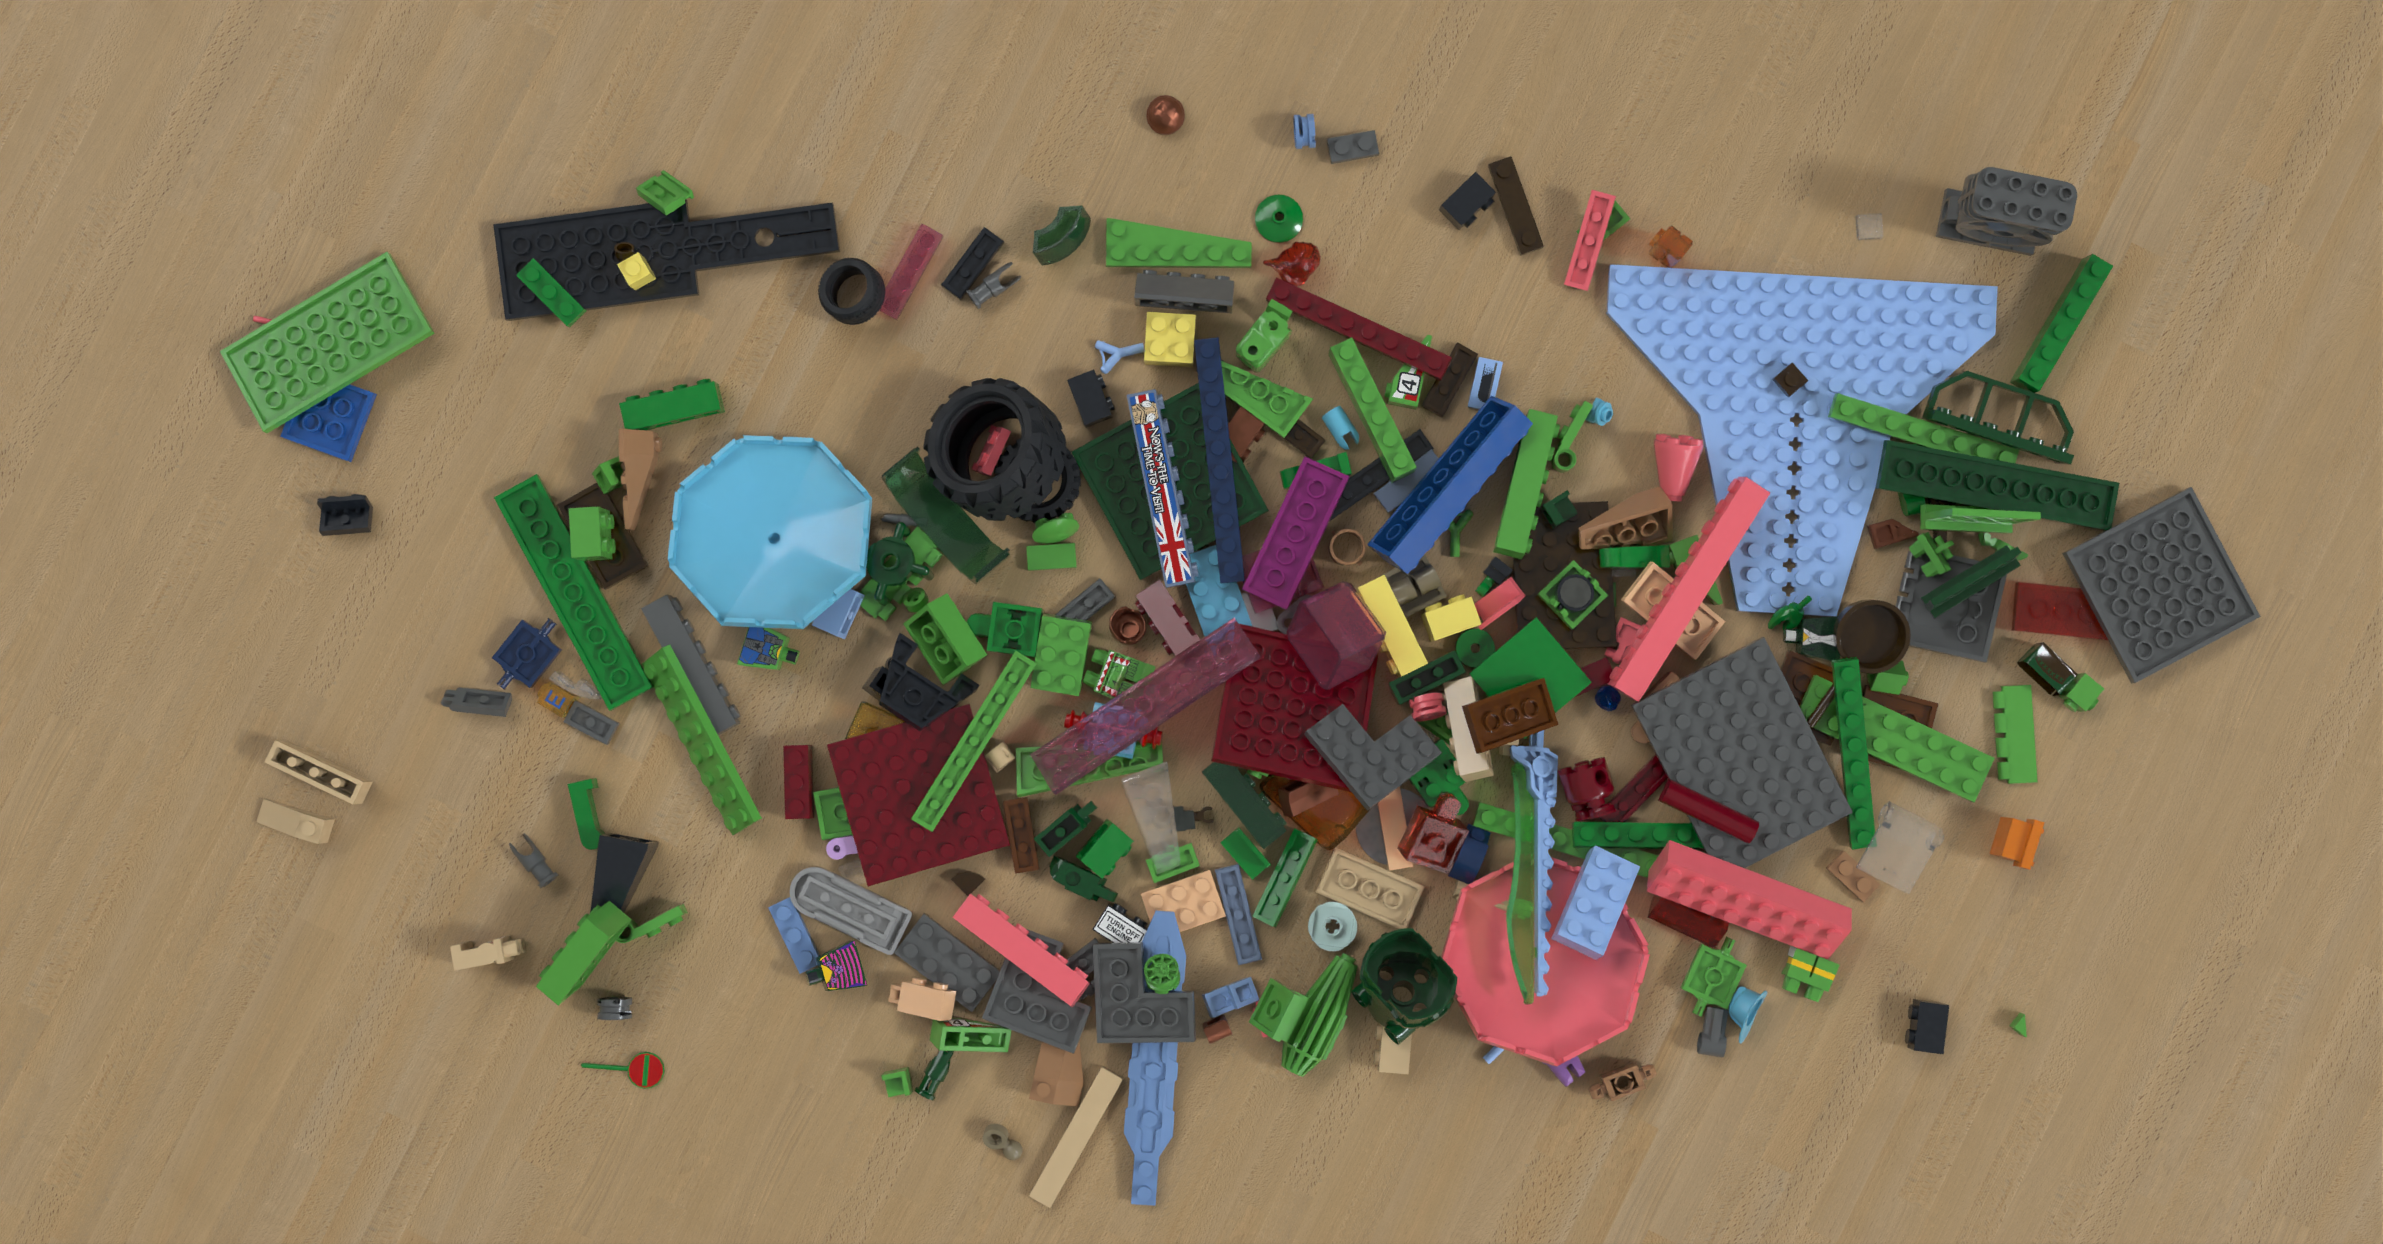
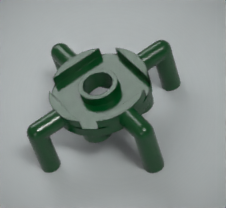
(904, 565)

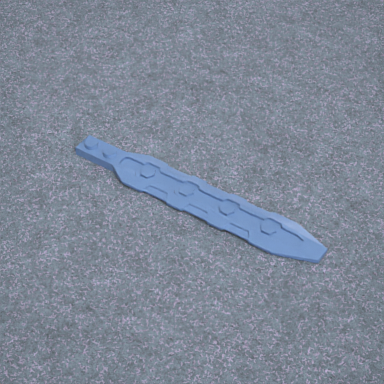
(1153, 1075)

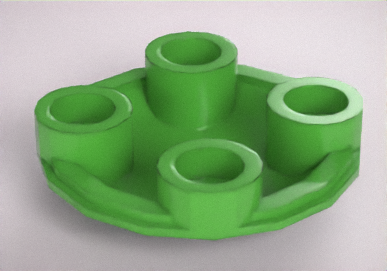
(1056, 529)

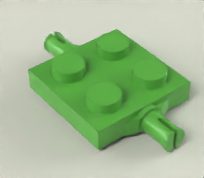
(1713, 976)

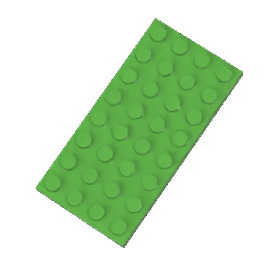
(327, 342)

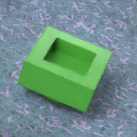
(1279, 309)

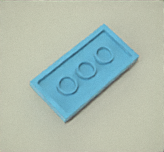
(1215, 601)

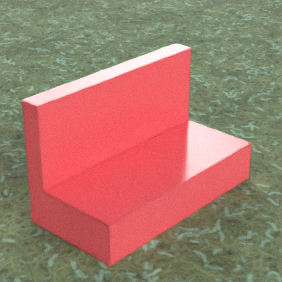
(1498, 601)

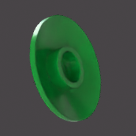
(1276, 230)

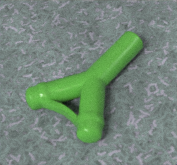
(1455, 530)

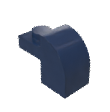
(1470, 855)

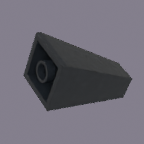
(620, 868)

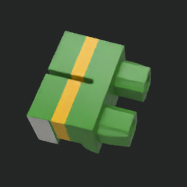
(1808, 969)

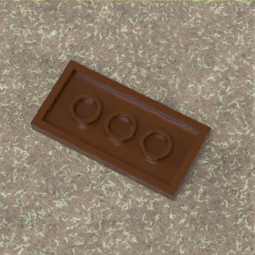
(1510, 715)

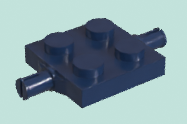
(526, 653)

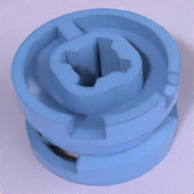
(1307, 128)

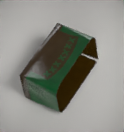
(2047, 669)

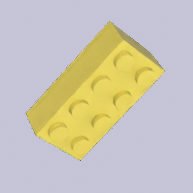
(1399, 641)

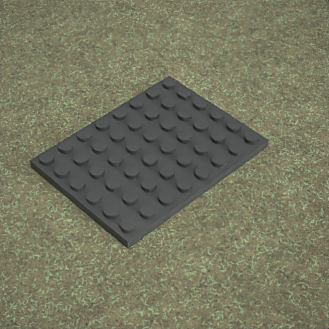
(1746, 745)

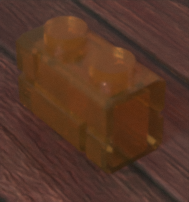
(1669, 246)

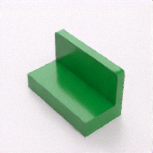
(1245, 853)

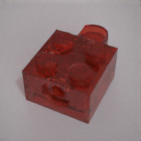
(1434, 835)

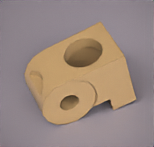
(1000, 756)

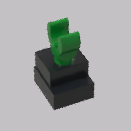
(1495, 572)

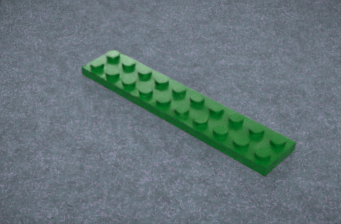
(573, 593)

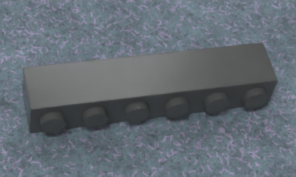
(676, 631)

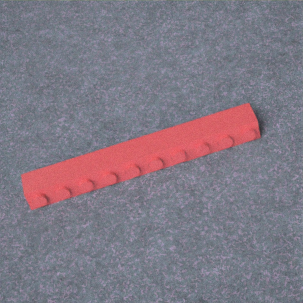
(1688, 588)

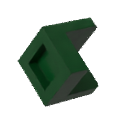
(1558, 509)

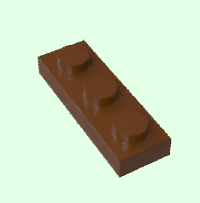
(1021, 835)

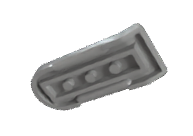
(849, 908)

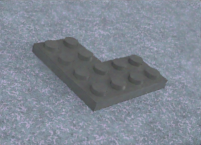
(1367, 766)
(1030, 1009)
(1127, 1011)

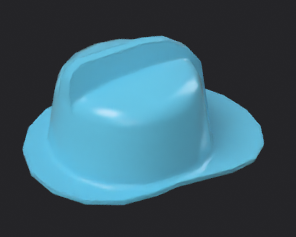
(1744, 1009)

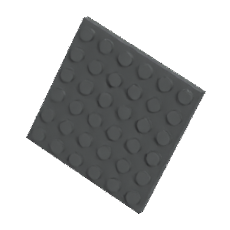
(2161, 585)

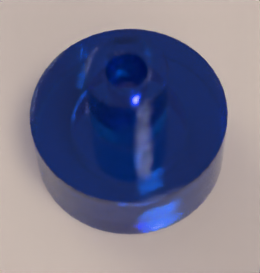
(1608, 698)

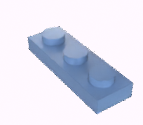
(795, 935)

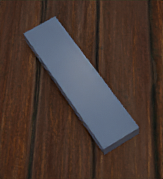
(1238, 914)

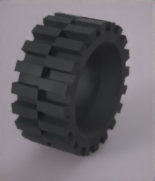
(1062, 500)

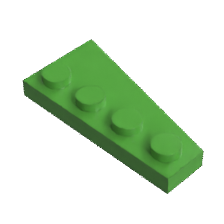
(1265, 400)

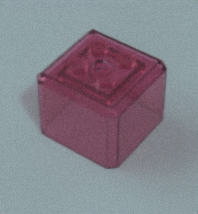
(1335, 634)

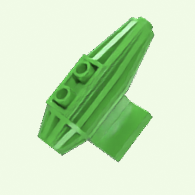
(1307, 1021)

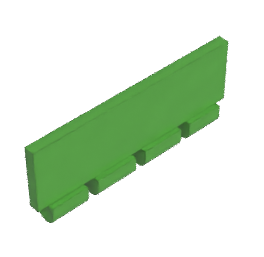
(924, 551)
(2018, 731)

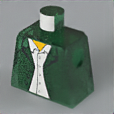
(1814, 638)

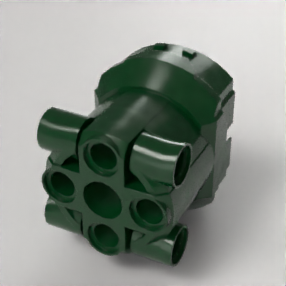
(1403, 956)

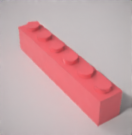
(1021, 950)

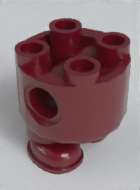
(1587, 787)

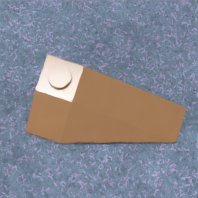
(639, 455)
(1637, 520)
(1057, 1076)

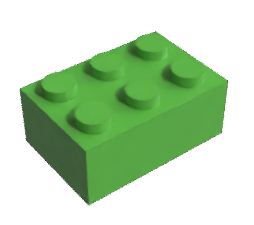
(945, 639)
(1061, 654)

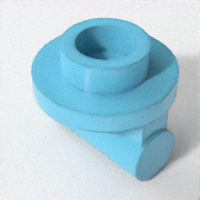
(1600, 412)

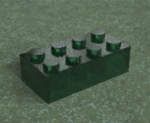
(1246, 803)

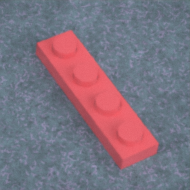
(1590, 240)

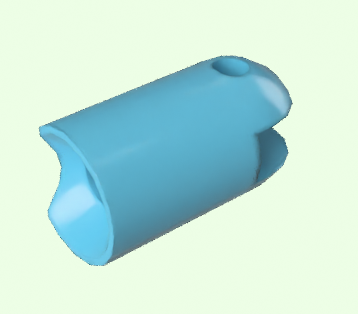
(1339, 425)

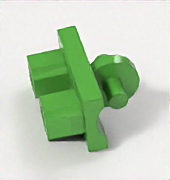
(1938, 563)

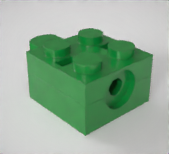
(1009, 628)
(1440, 778)

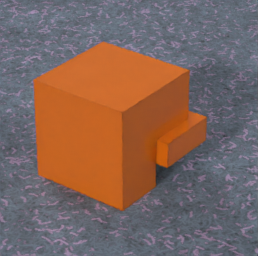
(2017, 841)

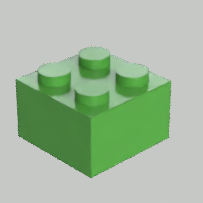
(591, 533)

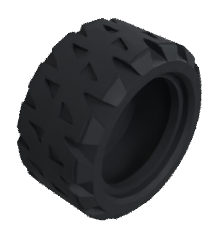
(961, 423)

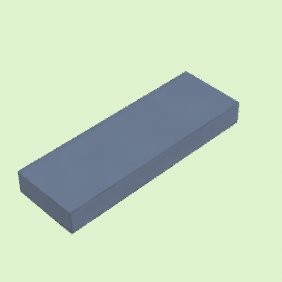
(1395, 493)

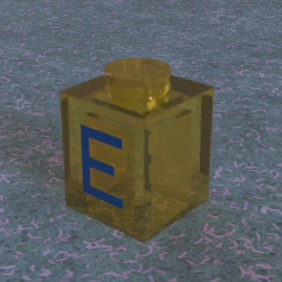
(556, 699)

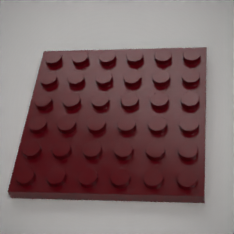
(1273, 706)
(886, 779)

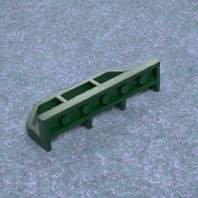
(1989, 431)

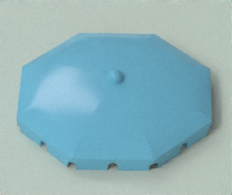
(770, 532)

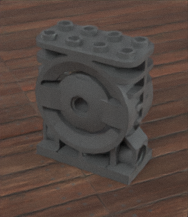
(2007, 210)

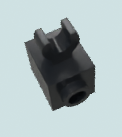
(876, 681)

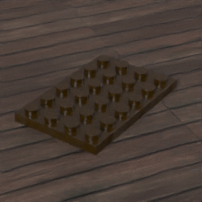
(1549, 555)

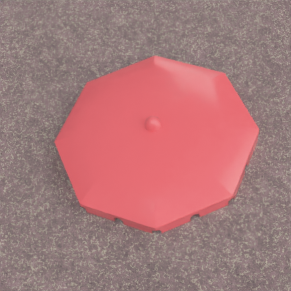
(1585, 996)

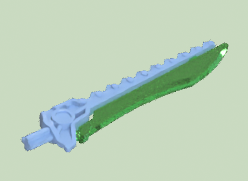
(1526, 917)

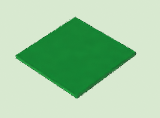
(1529, 657)

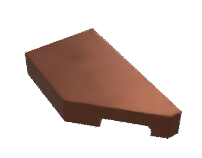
(1889, 532)

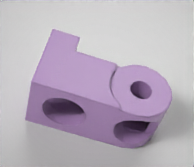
(841, 847)

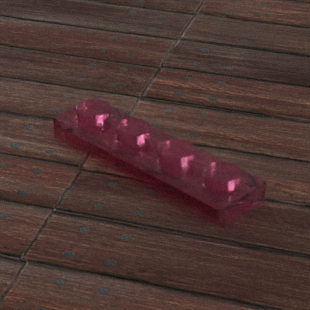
(910, 270)

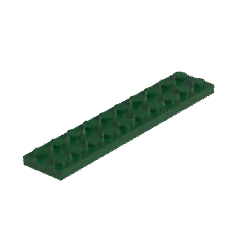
(1996, 485)

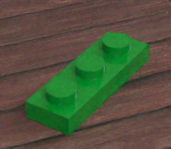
(551, 293)

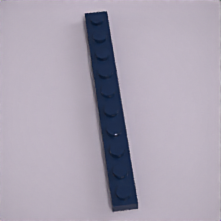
(1219, 460)

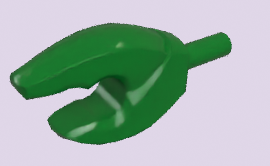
(1791, 613)

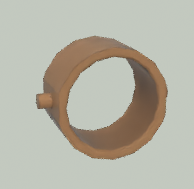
(1355, 533)

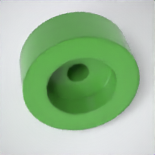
(915, 599)

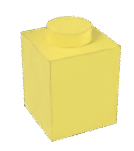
(636, 271)

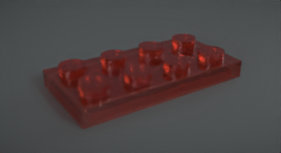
(2054, 612)

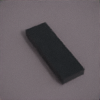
(972, 263)

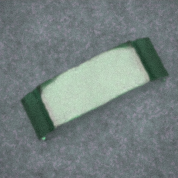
(942, 519)

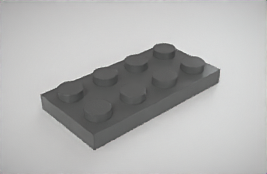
(948, 961)

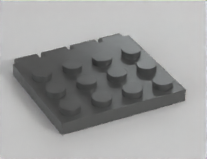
(1962, 630)

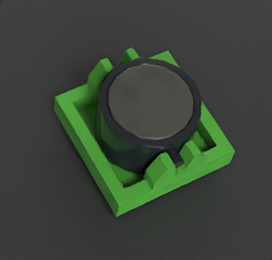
(1573, 594)

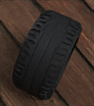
(833, 279)

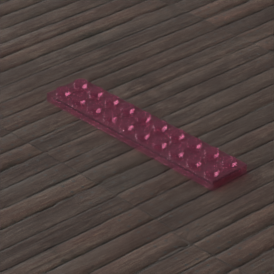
(1145, 706)

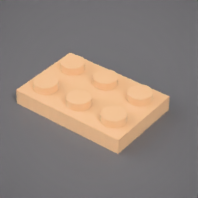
(1191, 899)

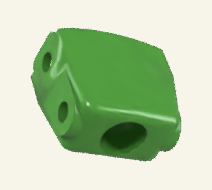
(1261, 342)

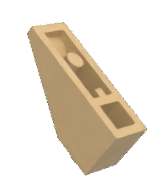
(295, 821)

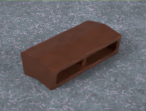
(1301, 796)

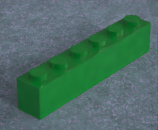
(2061, 323)

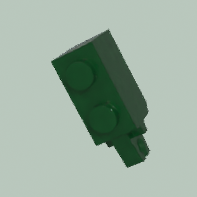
(1065, 828)

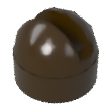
(624, 250)

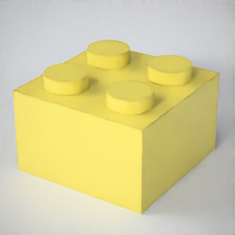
(1169, 339)
(1450, 619)

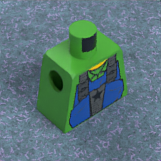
(766, 649)

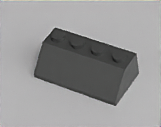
(1184, 293)

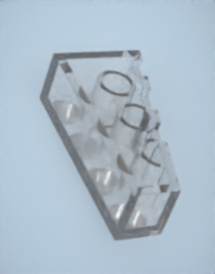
(1154, 813)

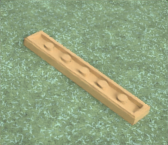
(1076, 1137)

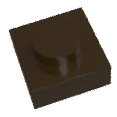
(1790, 379)

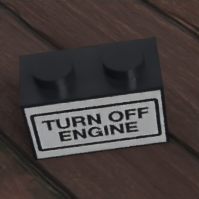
(1119, 927)

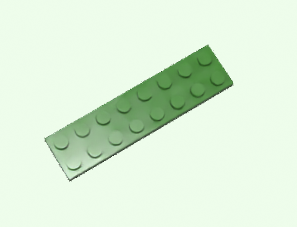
(701, 740)
(1908, 744)

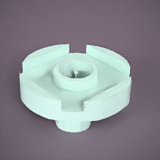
(1341, 937)

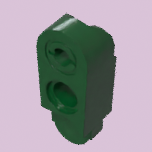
(1080, 880)

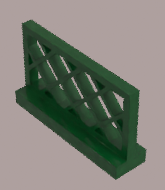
(1971, 581)

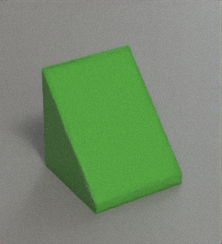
(2019, 1024)

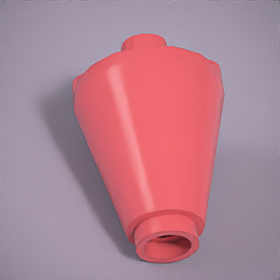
(1676, 463)

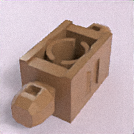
(1646, 1072)

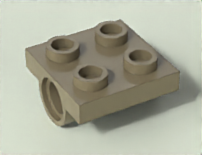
(1417, 588)

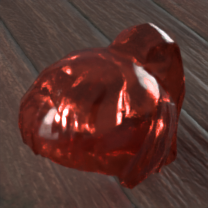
(1296, 263)

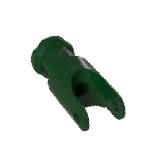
(936, 1071)

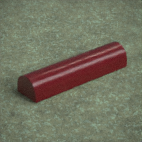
(1709, 811)

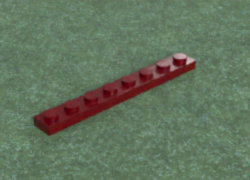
(1360, 329)

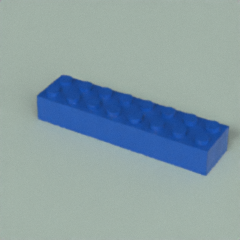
(1450, 484)

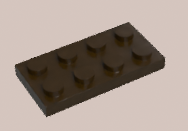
(627, 556)

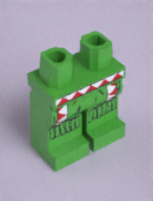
(1115, 669)

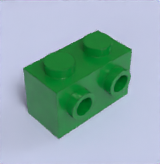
(1105, 849)

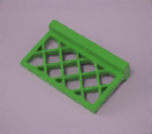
(1972, 519)

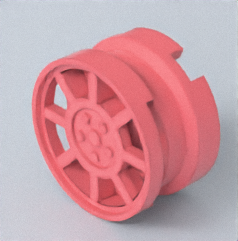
(1428, 707)

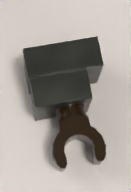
(1186, 819)

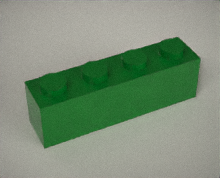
(672, 407)

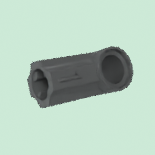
(1712, 1038)

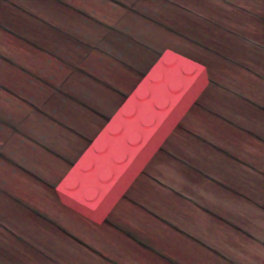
(1749, 900)

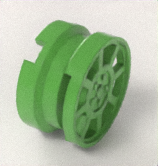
(1162, 973)

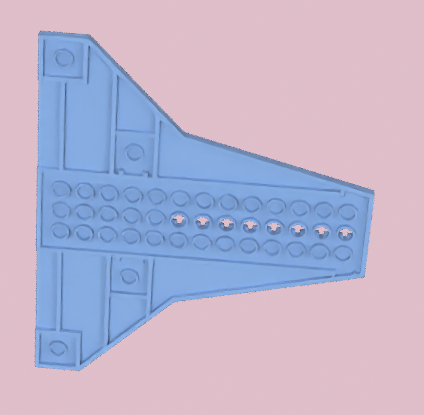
(1725, 341)

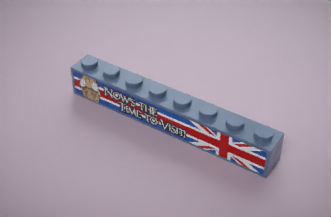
(1161, 488)

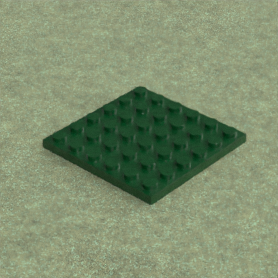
(1117, 481)

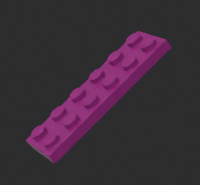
(1295, 533)

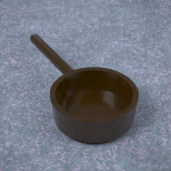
(1872, 633)

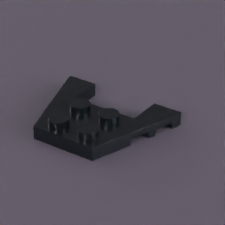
(913, 695)

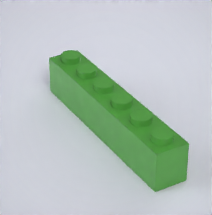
(1372, 410)
(1525, 485)

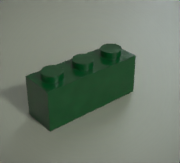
(1426, 677)

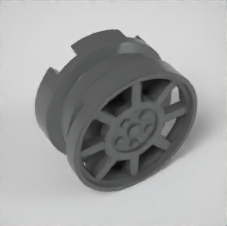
(614, 1008)

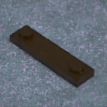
(1515, 205)

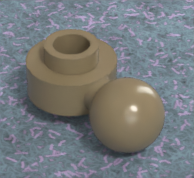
(996, 1137)

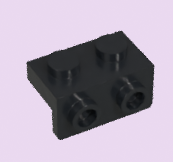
(345, 515)

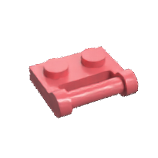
(991, 450)

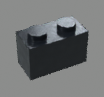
(1468, 201)
(1090, 398)
(1927, 1026)

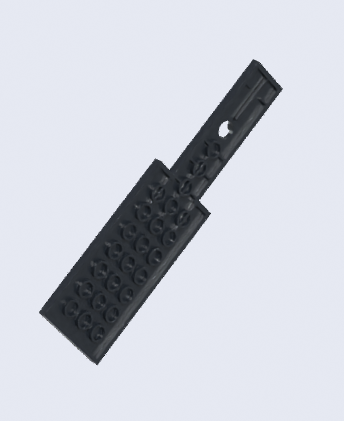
(582, 257)

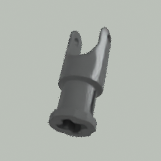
(990, 287)
(535, 864)

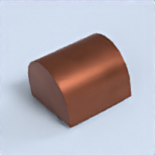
(1217, 1028)

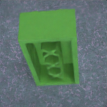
(583, 952)

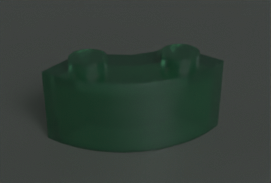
(1062, 235)

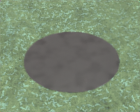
(1369, 828)

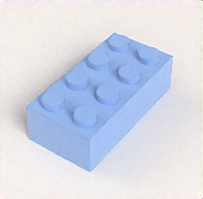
(1595, 902)

